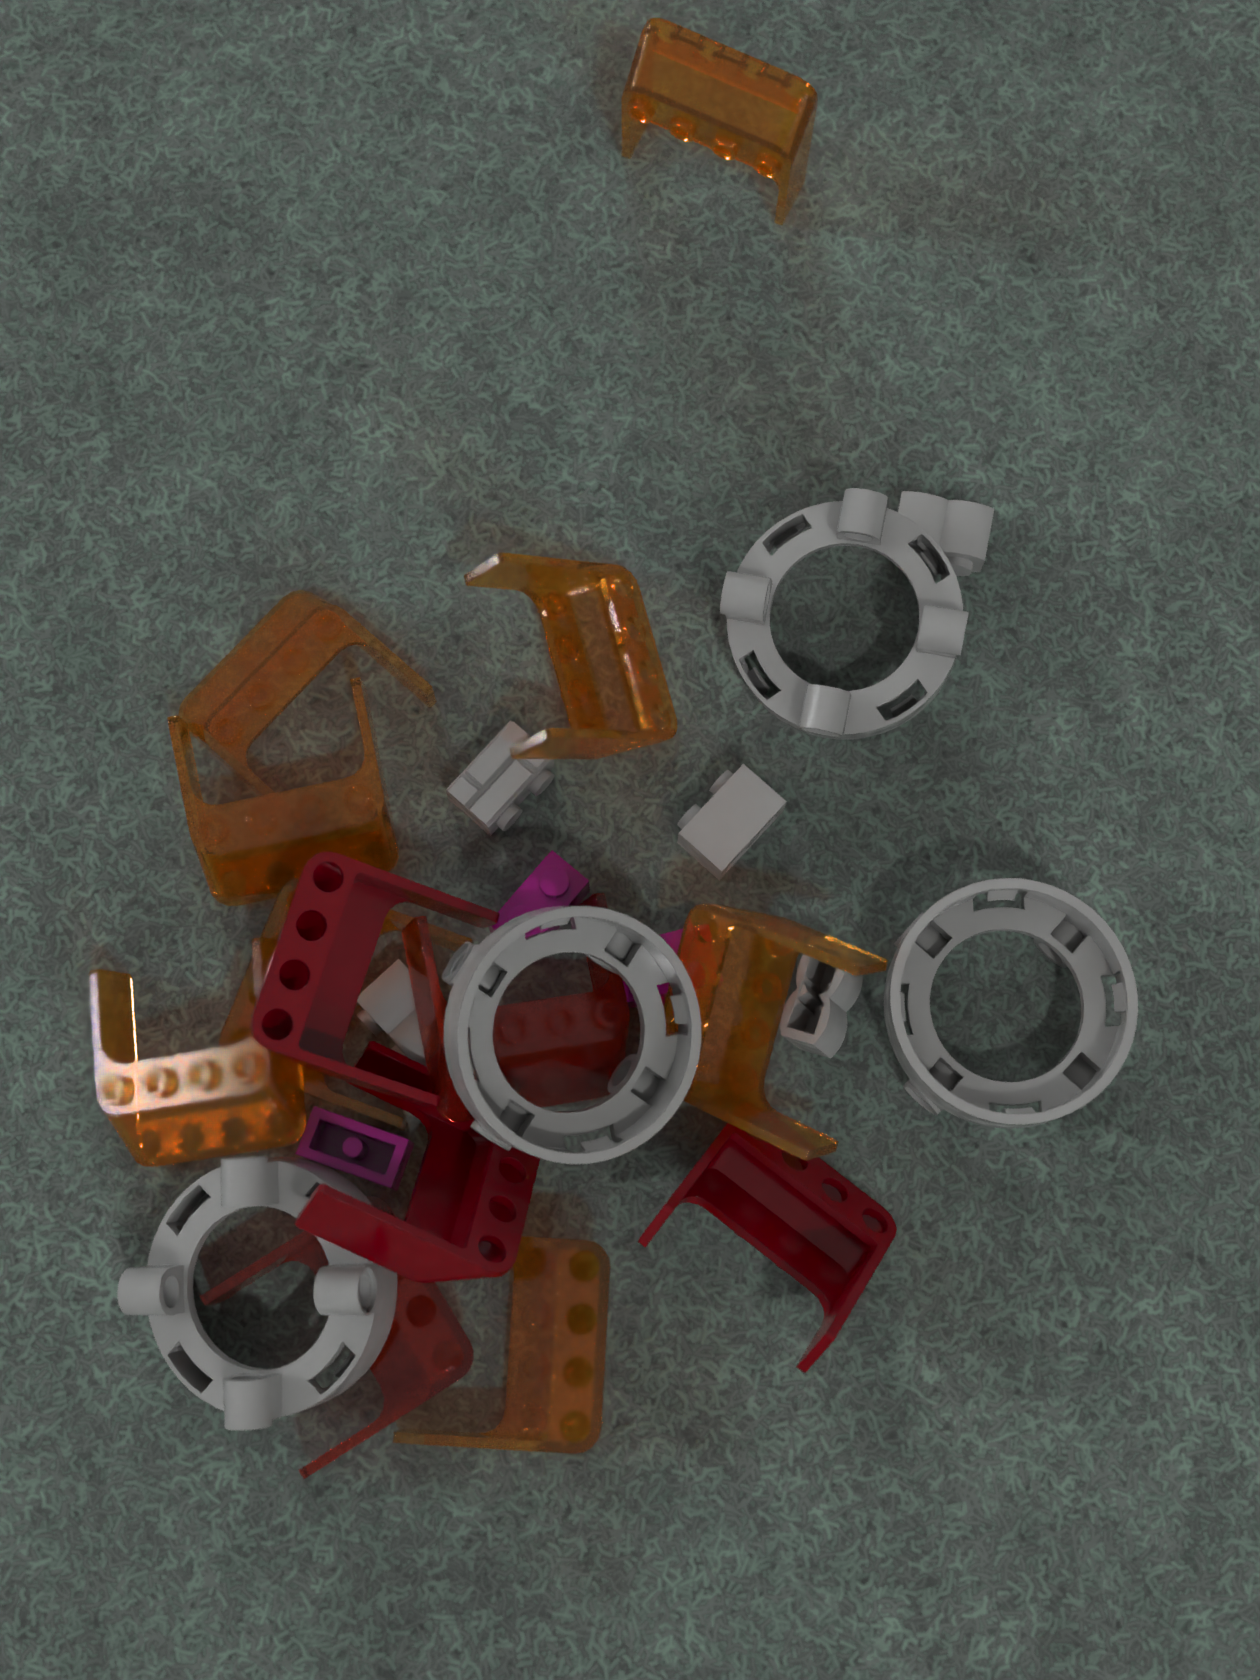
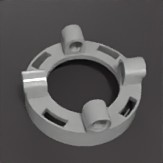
(859, 522)
(1066, 934)
(642, 1088)
(350, 1290)

